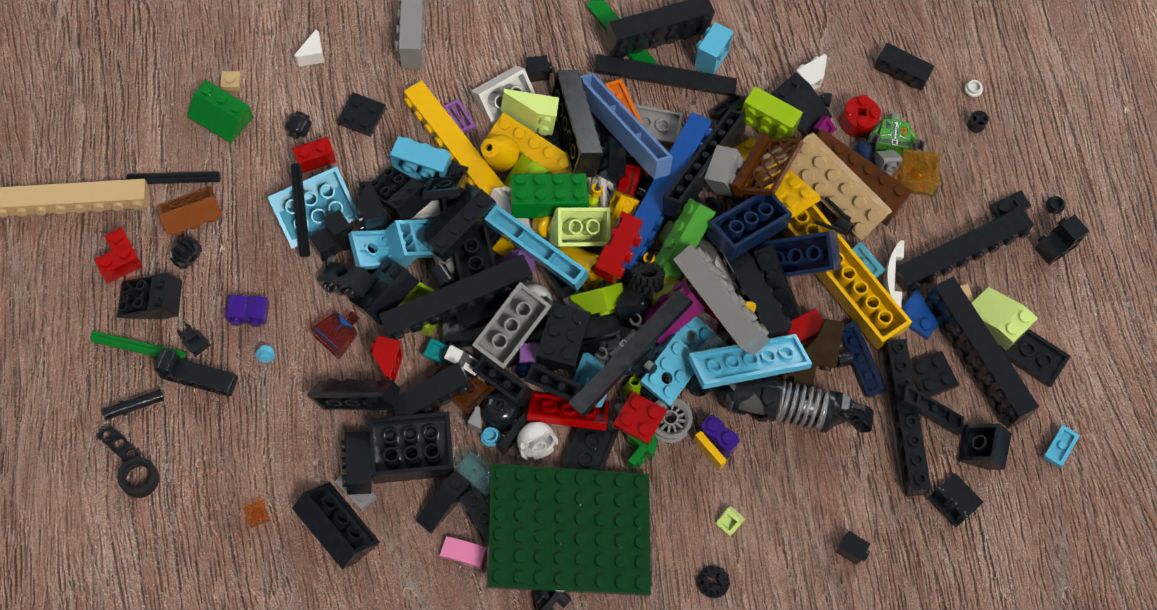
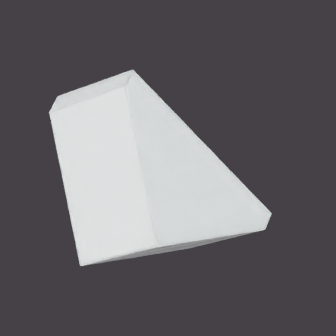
(310, 51)

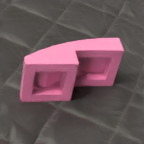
(464, 552)

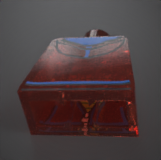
(336, 332)

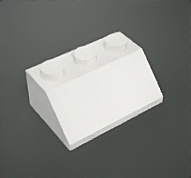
(490, 94)

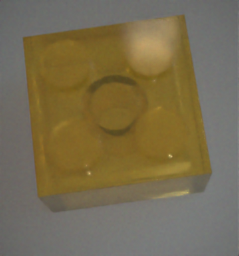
(920, 171)

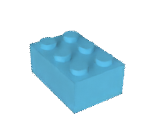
(420, 160)

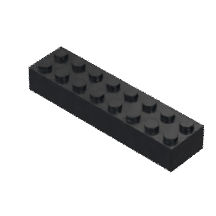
(981, 353)

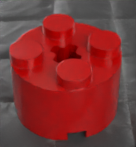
(860, 116)

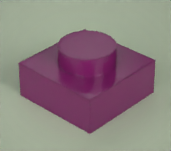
(825, 124)

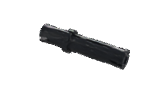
(139, 402)

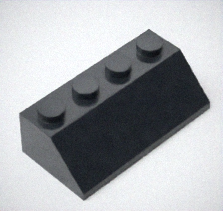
(457, 222)
(356, 394)
(335, 524)

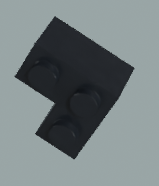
(333, 237)
(1062, 240)

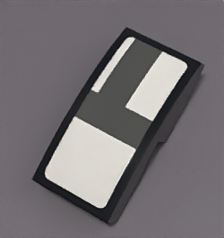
(456, 354)

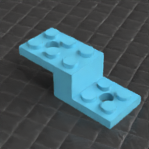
(396, 242)
(673, 360)

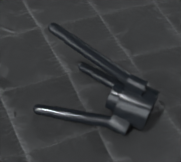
(842, 226)

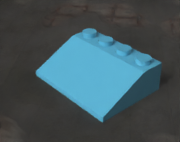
(322, 197)

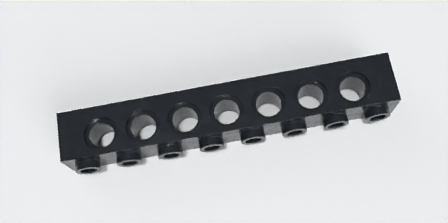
(906, 421)

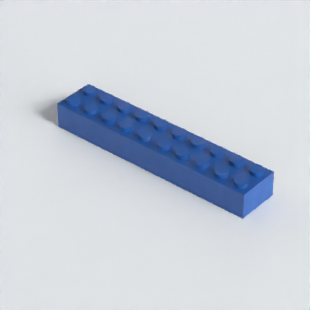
(651, 208)

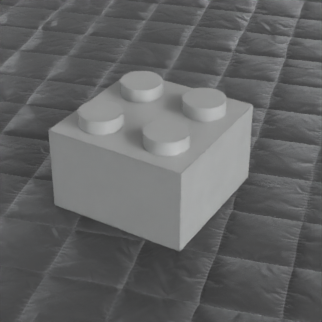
(723, 169)

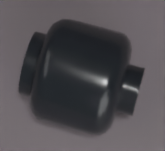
(298, 125)

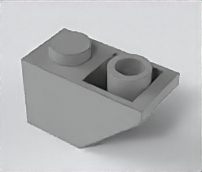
(888, 161)

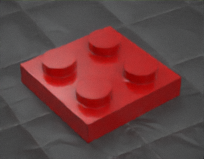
(640, 418)

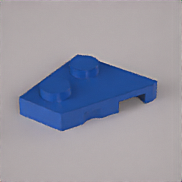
(919, 313)

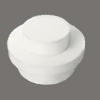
(973, 88)

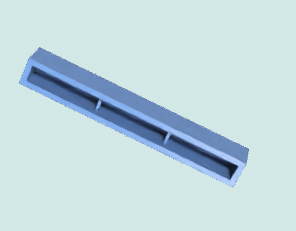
(627, 128)

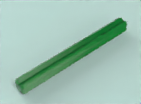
(131, 345)

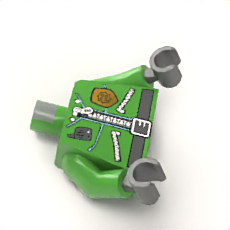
(894, 136)

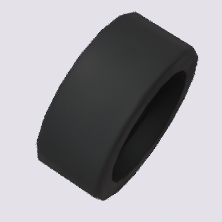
(130, 464)

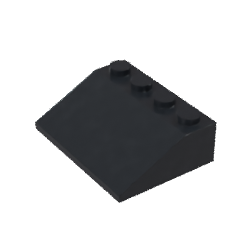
(411, 447)

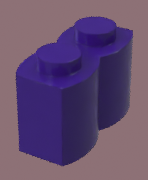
(247, 310)
(722, 438)

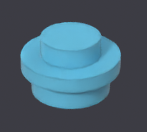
(265, 354)
(490, 436)

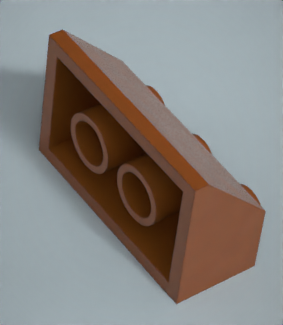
(189, 211)

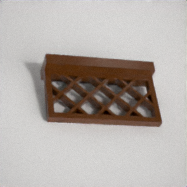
(756, 162)

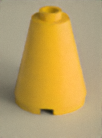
(500, 152)
(587, 260)

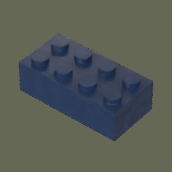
(748, 225)
(807, 253)

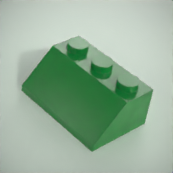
(219, 111)

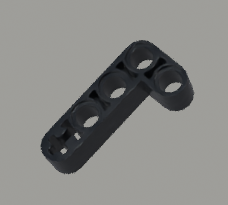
(195, 375)

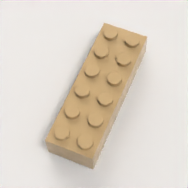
(834, 179)

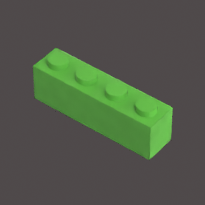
(686, 231)

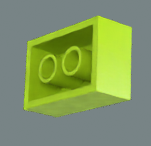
(770, 114)

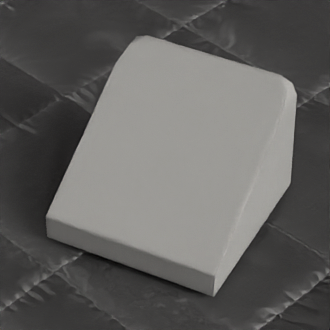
(474, 421)

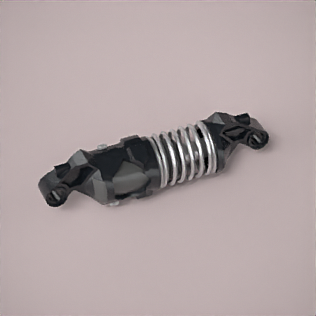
(774, 400)

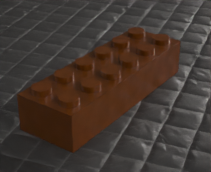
(882, 184)

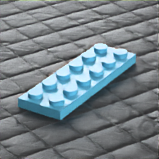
(735, 365)

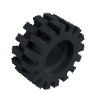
(647, 277)

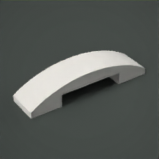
(889, 275)

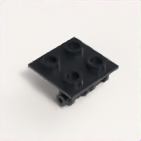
(955, 500)

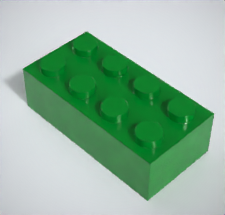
(542, 193)

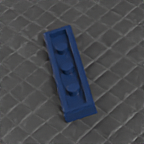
(863, 360)

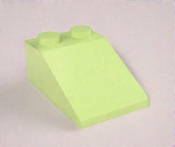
(531, 110)
(1003, 316)

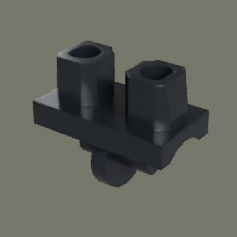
(549, 600)

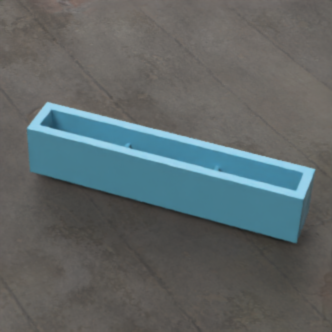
(536, 247)

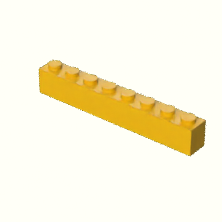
(450, 137)

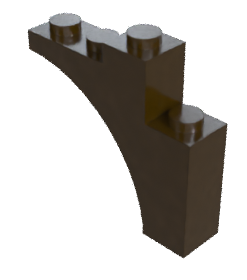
(822, 352)

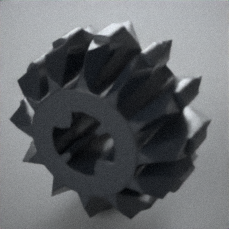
(185, 252)

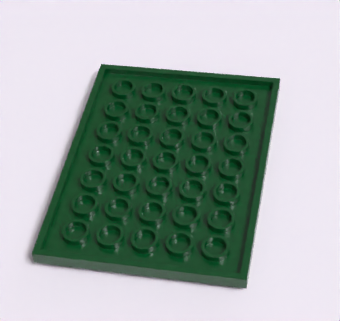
(568, 530)

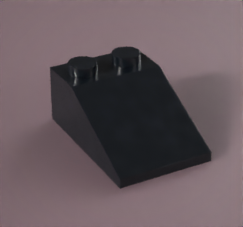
(802, 96)

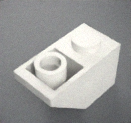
(814, 71)

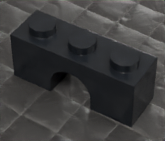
(341, 281)

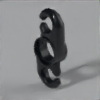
(115, 435)

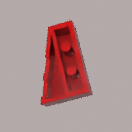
(619, 248)

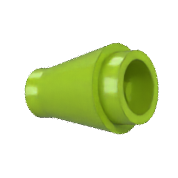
(633, 385)

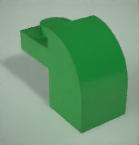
(642, 450)

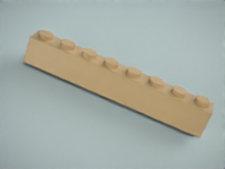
(74, 197)

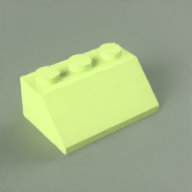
(580, 227)

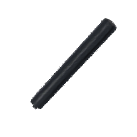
(177, 177)
(300, 211)

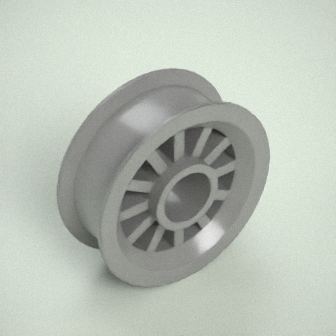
(676, 436)

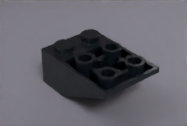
(399, 194)
(150, 297)

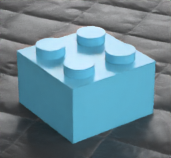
(713, 48)

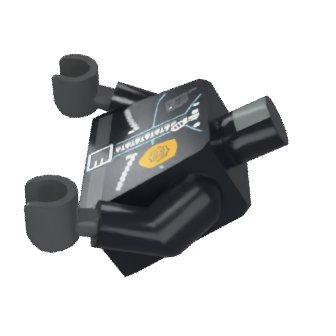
(645, 363)

